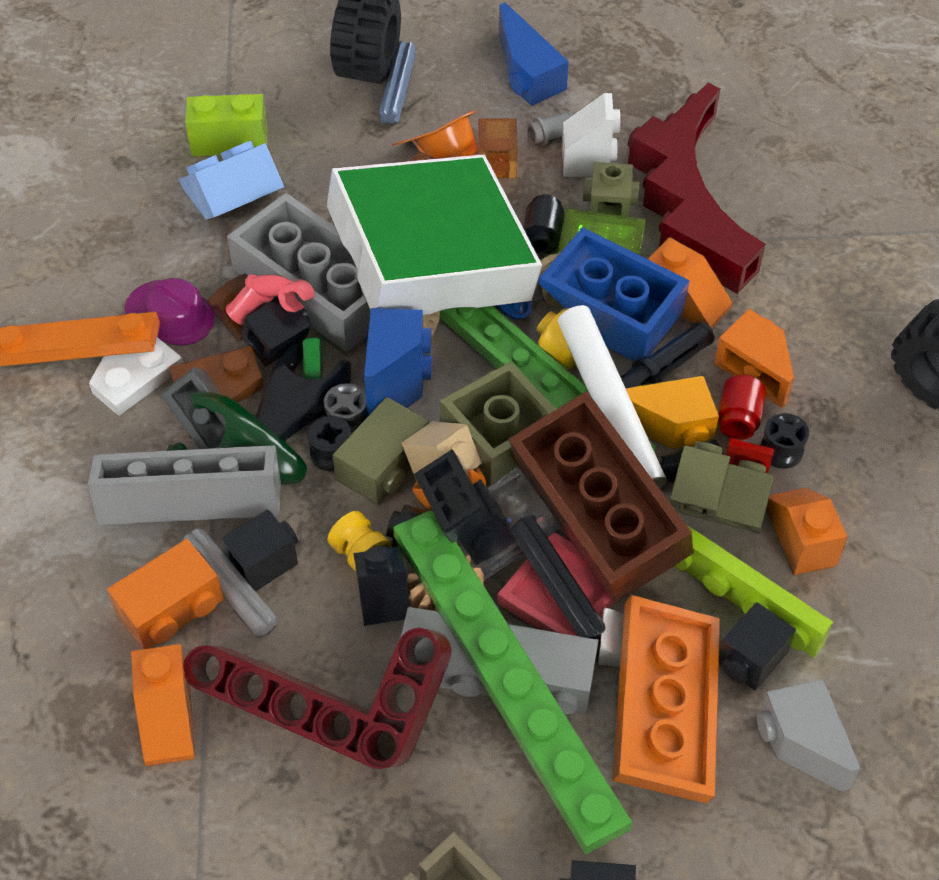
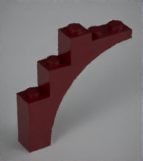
(679, 195)

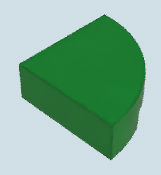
(313, 357)

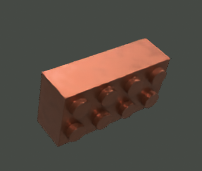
(602, 497)

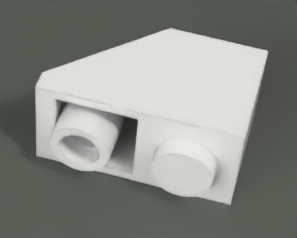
(589, 137)

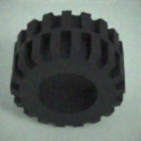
(365, 38)
(918, 355)

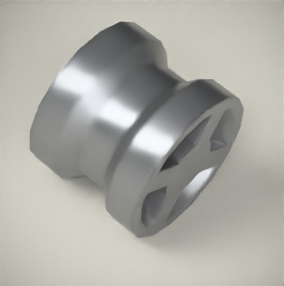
(349, 400)

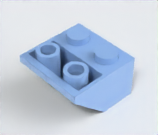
(235, 181)

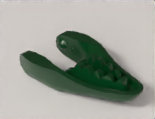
(247, 431)

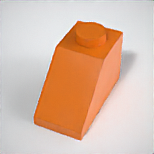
(705, 295)
(760, 350)
(807, 529)
(163, 705)

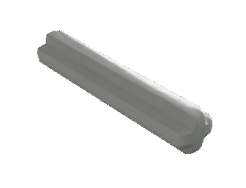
(234, 586)

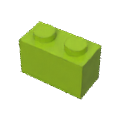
(225, 122)

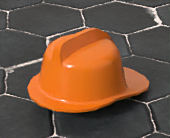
(449, 141)

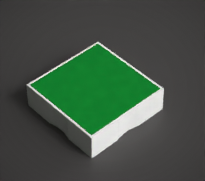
(432, 234)

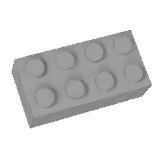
(301, 245)

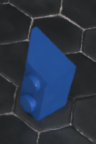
(396, 357)

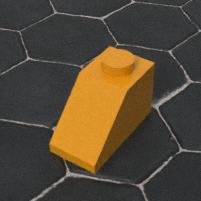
(676, 411)

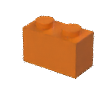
(166, 594)

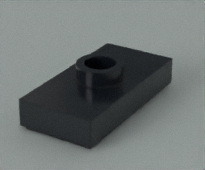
(452, 496)

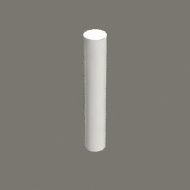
(606, 385)

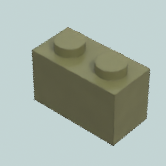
(373, 456)

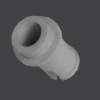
(546, 129)

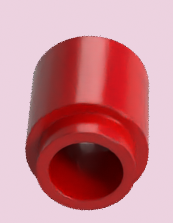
(741, 406)

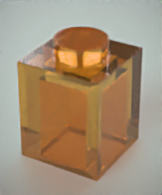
(499, 143)

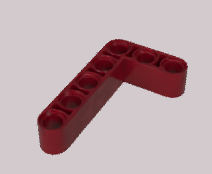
(323, 706)

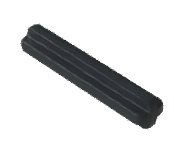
(557, 578)

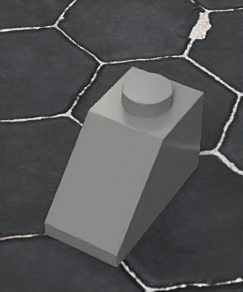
(809, 733)

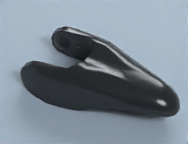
(293, 400)

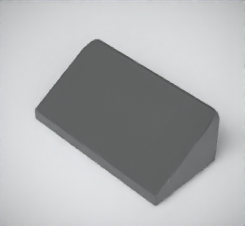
(201, 424)

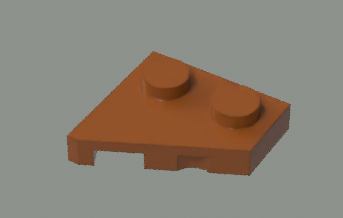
(232, 372)

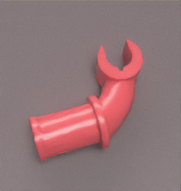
(264, 289)

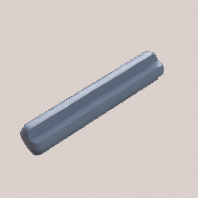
(397, 83)

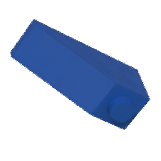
(531, 61)

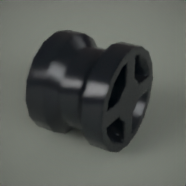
(785, 430)
(320, 440)

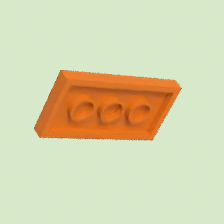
(667, 700)

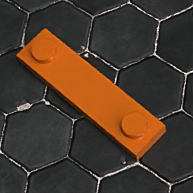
(78, 338)

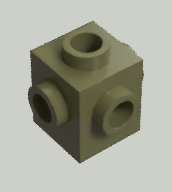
(611, 189)

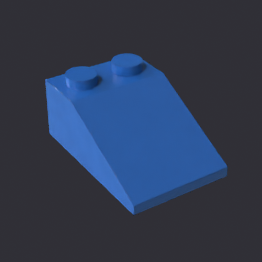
(626, 293)

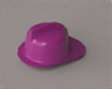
(179, 306)

